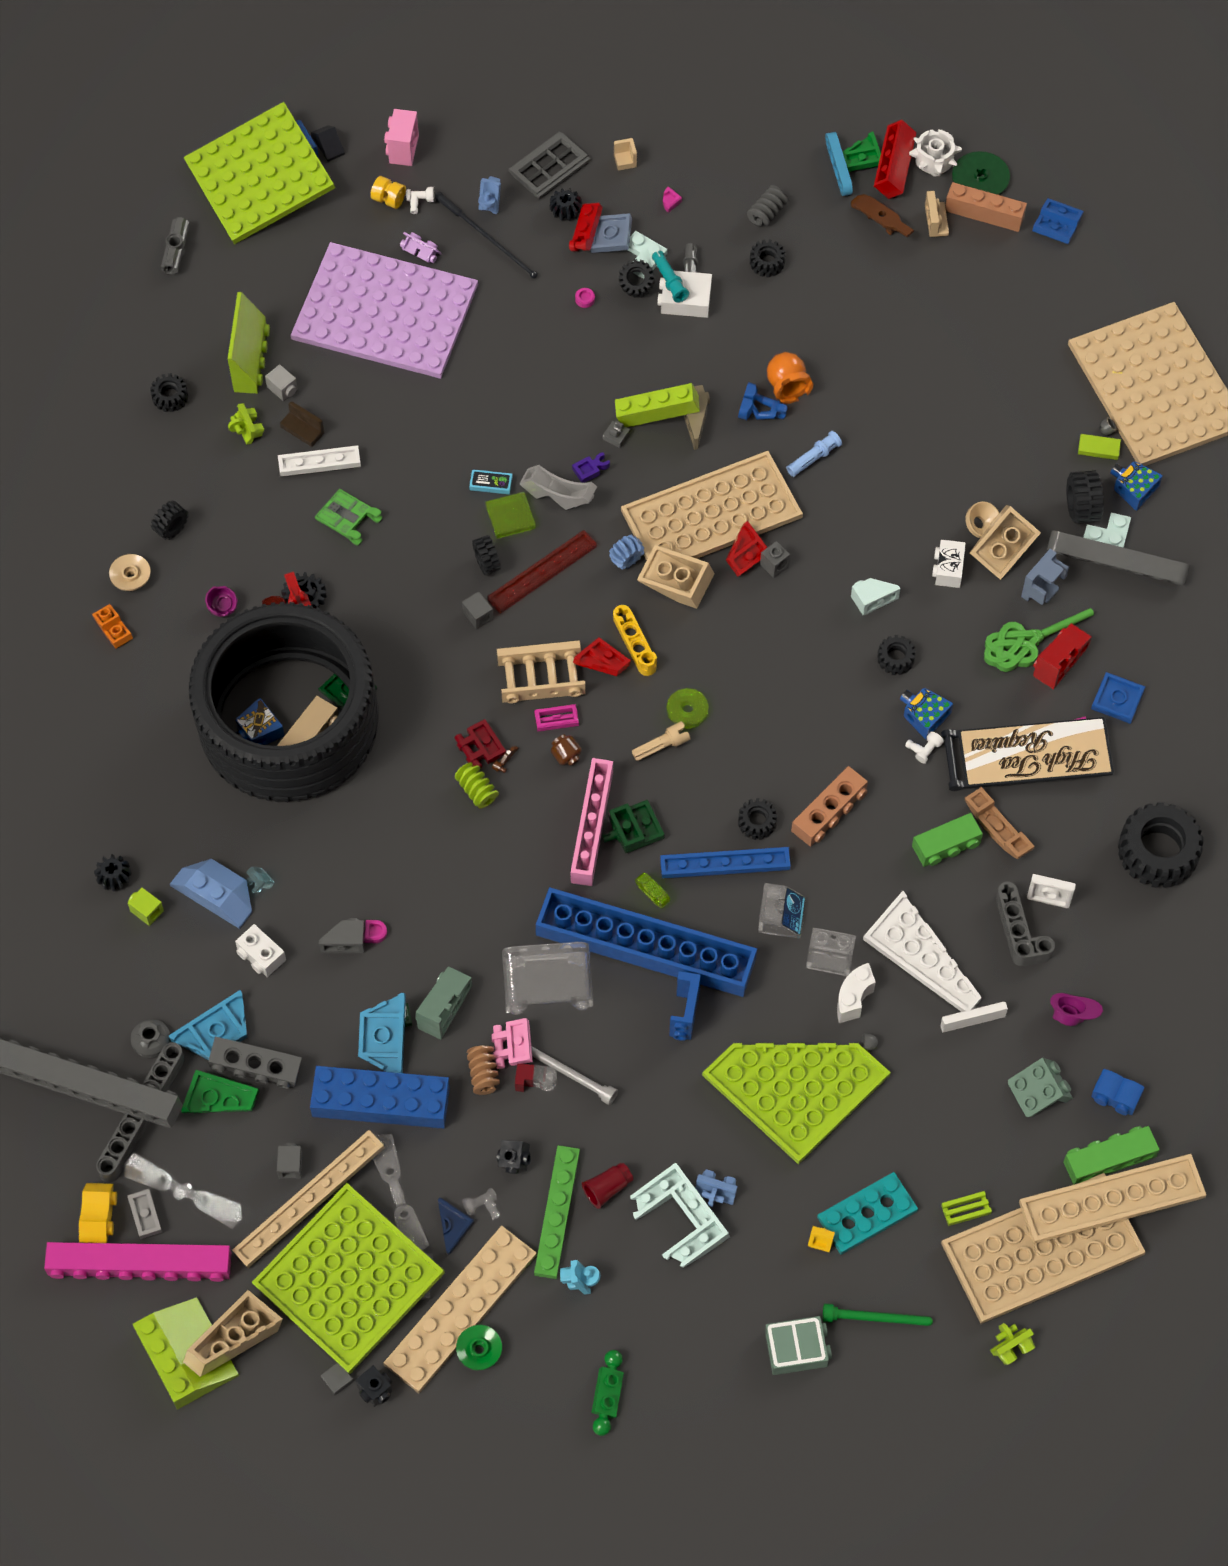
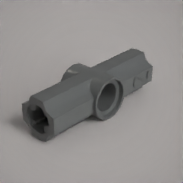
(175, 246)

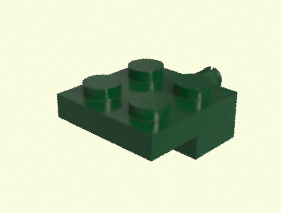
(634, 826)

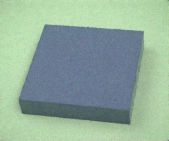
(612, 233)

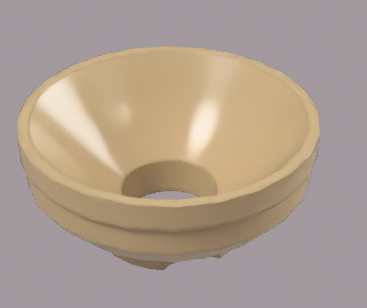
(983, 511)

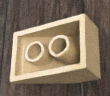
(1004, 541)
(676, 576)

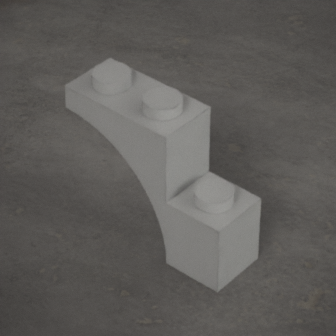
(566, 493)

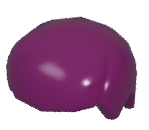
(221, 601)

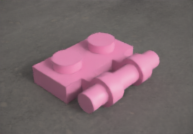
(518, 1043)

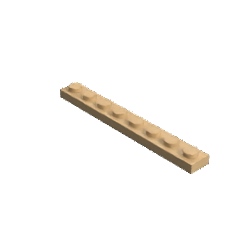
(308, 1199)

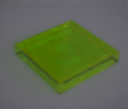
(510, 515)

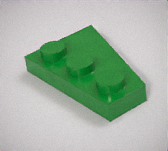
(217, 1094)

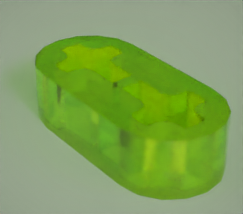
(652, 890)

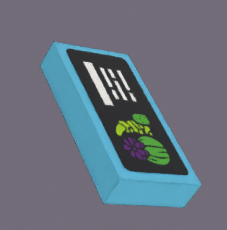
(490, 482)

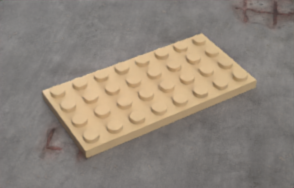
(712, 508)
(1007, 1271)

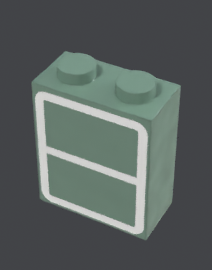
(797, 1345)

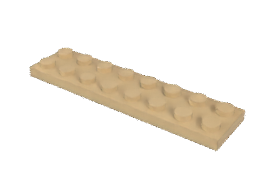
(1112, 1198)
(460, 1307)

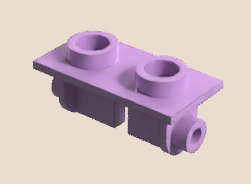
(427, 250)

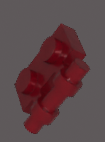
(485, 740)

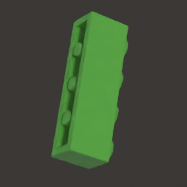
(1111, 1155)

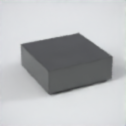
(336, 1378)

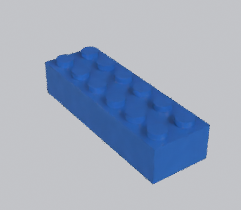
(380, 1097)

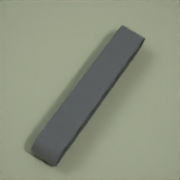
(1118, 557)
(129, 1141)

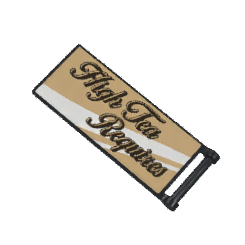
(1029, 753)

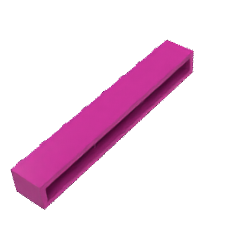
(138, 1260)

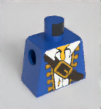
(259, 724)

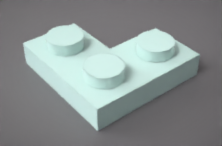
(644, 249)
(1115, 532)

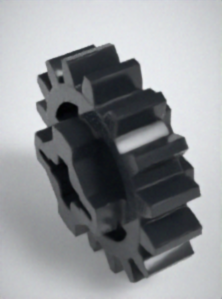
(306, 585)

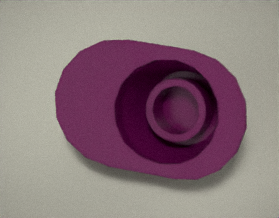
(1073, 1009)

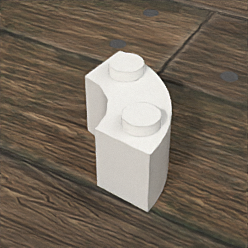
(853, 991)

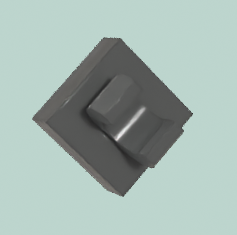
(616, 434)

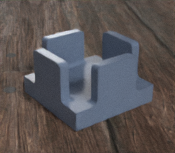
(1040, 580)

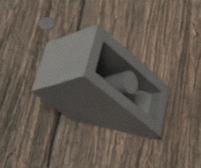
(344, 937)

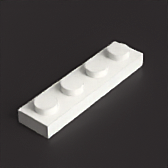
(319, 461)

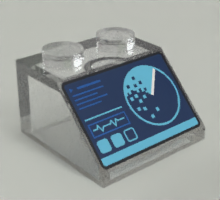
(781, 911)

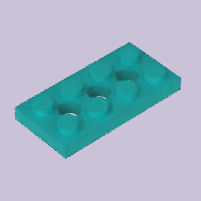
(870, 1198)

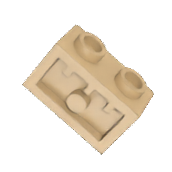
(936, 216)

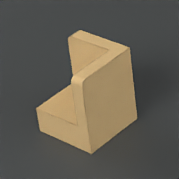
(625, 154)

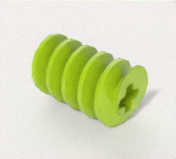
(475, 785)

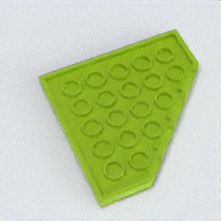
(796, 1088)

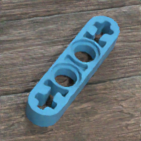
(838, 163)

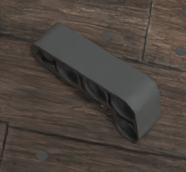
(1019, 924)

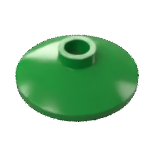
(476, 1337)

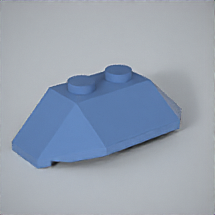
(216, 890)

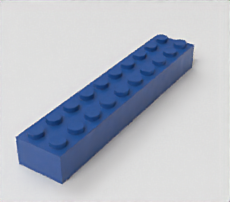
(646, 941)

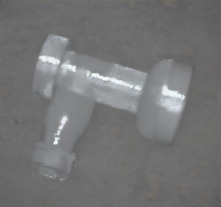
(488, 1199)

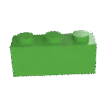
(947, 840)

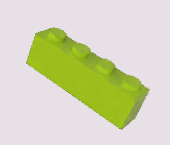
(657, 405)

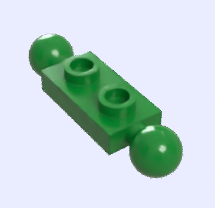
(607, 1392)

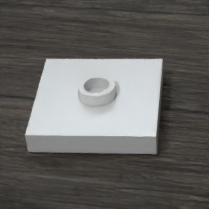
(1051, 891)

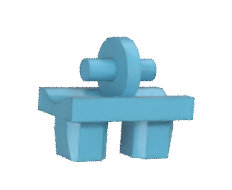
(580, 1277)

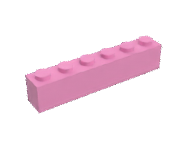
(592, 822)

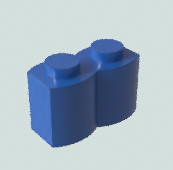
(1117, 1092)

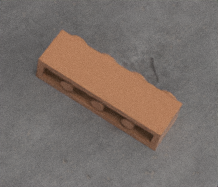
(985, 207)

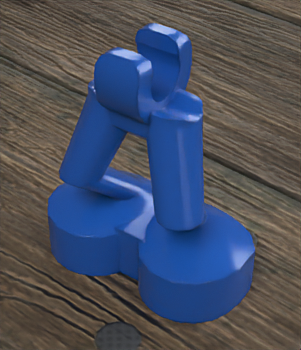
(747, 405)

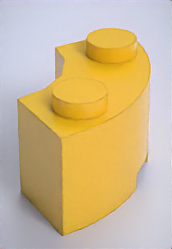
(96, 1213)

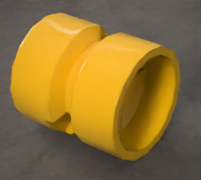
(388, 192)

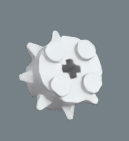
(935, 152)

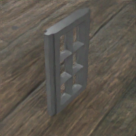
(553, 181)

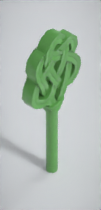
(1013, 637)

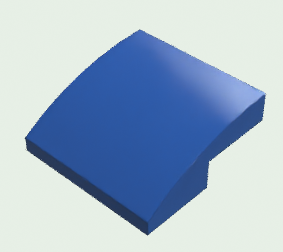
(1057, 221)

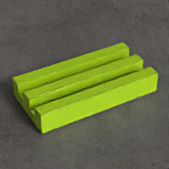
(963, 1200)

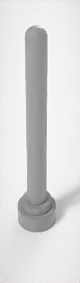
(606, 1093)

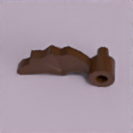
(498, 766)

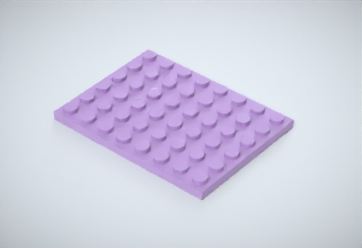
(384, 310)

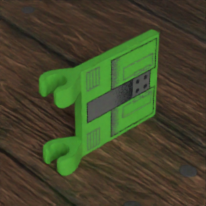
(345, 513)

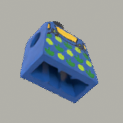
(1135, 483)
(925, 710)

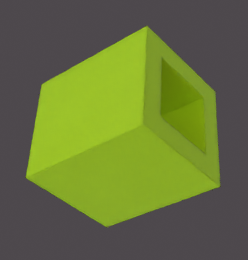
(145, 906)

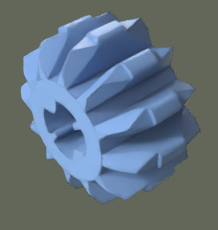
(626, 551)

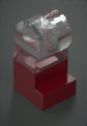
(535, 1076)

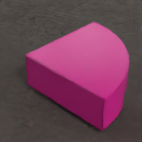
(671, 199)

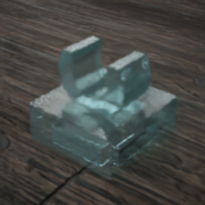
(260, 878)

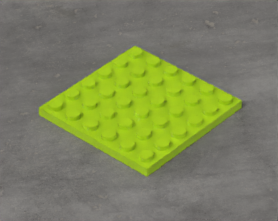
(259, 172)
(348, 1278)

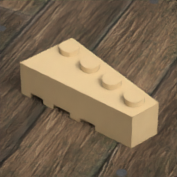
(234, 1332)

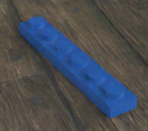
(725, 862)

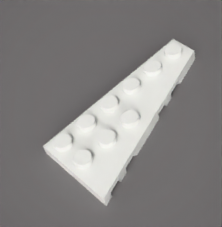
(916, 949)

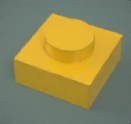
(821, 1239)

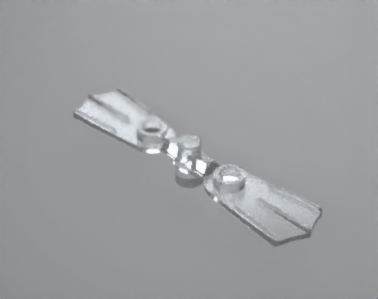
(387, 1160)
(218, 1207)

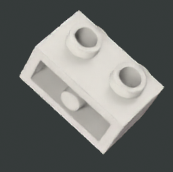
(260, 951)

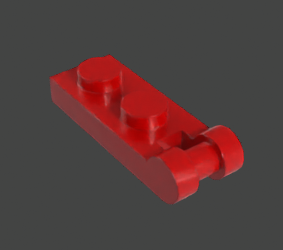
(586, 227)

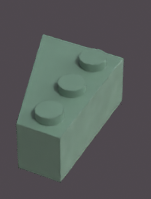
(443, 1002)

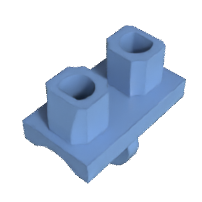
(490, 194)
(716, 1190)

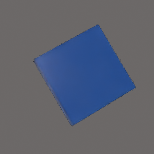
(1118, 697)

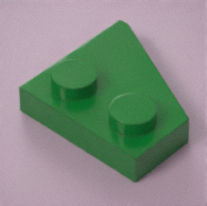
(863, 154)

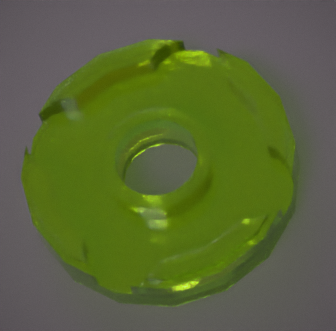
(687, 697)

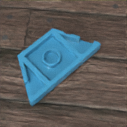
(222, 1020)
(383, 1034)

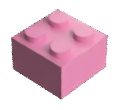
(402, 137)

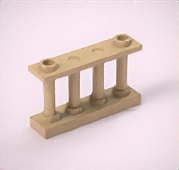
(540, 653)

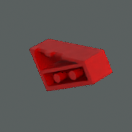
(1061, 655)

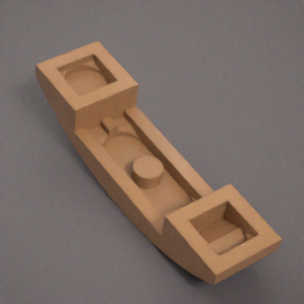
(996, 824)

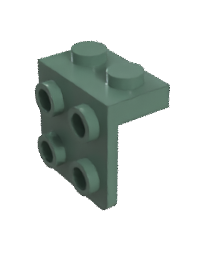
(1039, 1087)

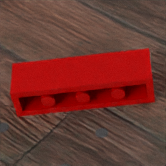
(895, 159)

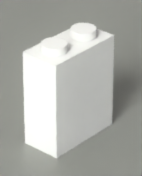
(699, 298)

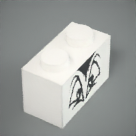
(950, 563)

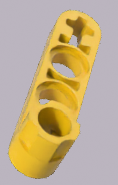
(638, 639)

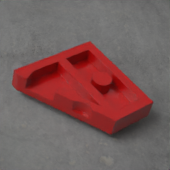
(745, 549)
(602, 658)

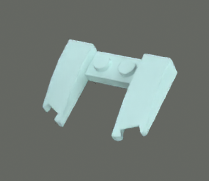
(675, 1184)

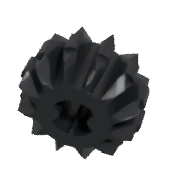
(565, 204)
(105, 869)

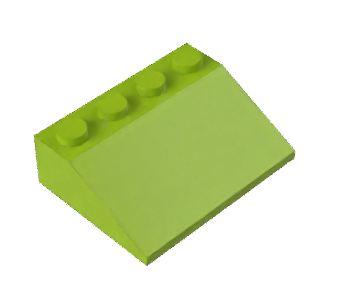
(247, 346)
(167, 1338)

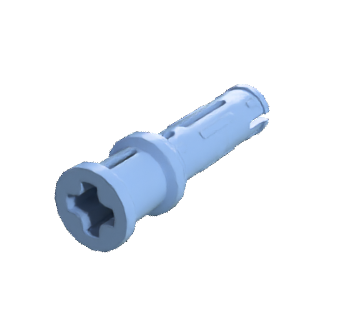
(820, 449)

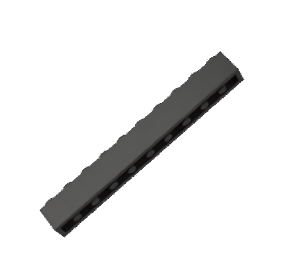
(89, 1083)

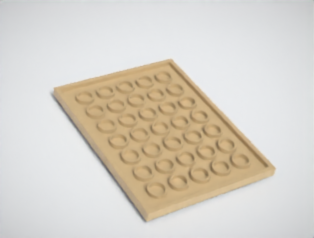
(1167, 385)

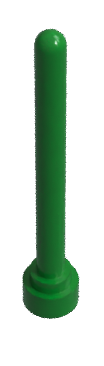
(831, 1313)

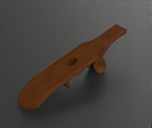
(875, 210)

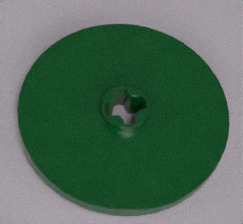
(994, 169)

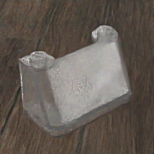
(547, 975)

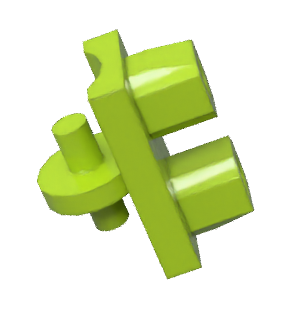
(242, 424)
(1021, 1338)

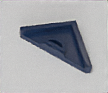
(454, 1224)

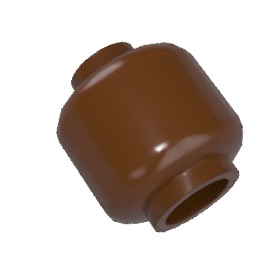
(566, 750)

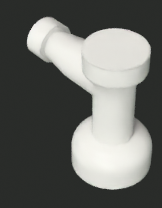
(413, 197)
(933, 739)

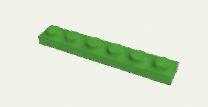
(557, 1212)

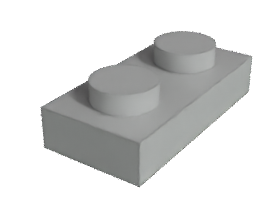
(144, 1214)

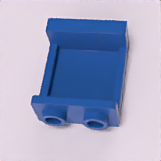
(688, 987)

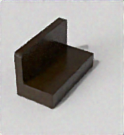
(302, 424)

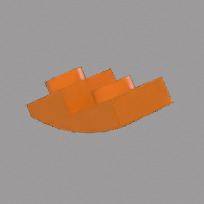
(112, 626)

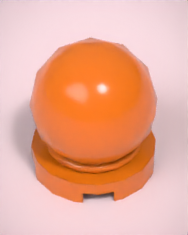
(788, 377)

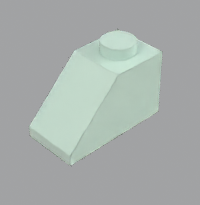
(873, 594)

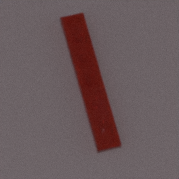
(541, 571)

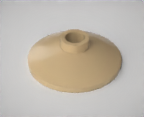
(128, 565)

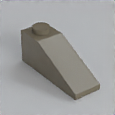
(696, 421)

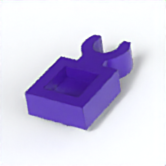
(588, 469)

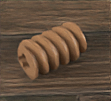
(482, 1069)

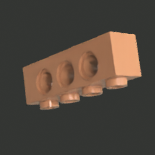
(847, 781)

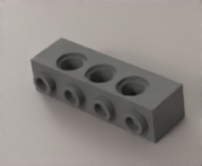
(224, 1047)

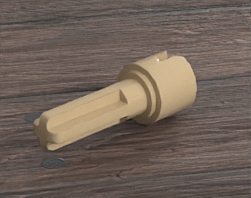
(670, 737)

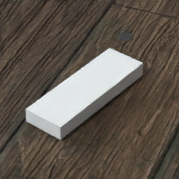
(973, 1017)

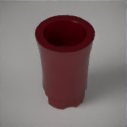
(607, 1184)

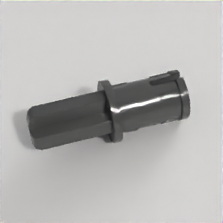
(690, 260)

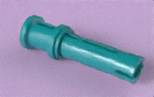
(673, 282)

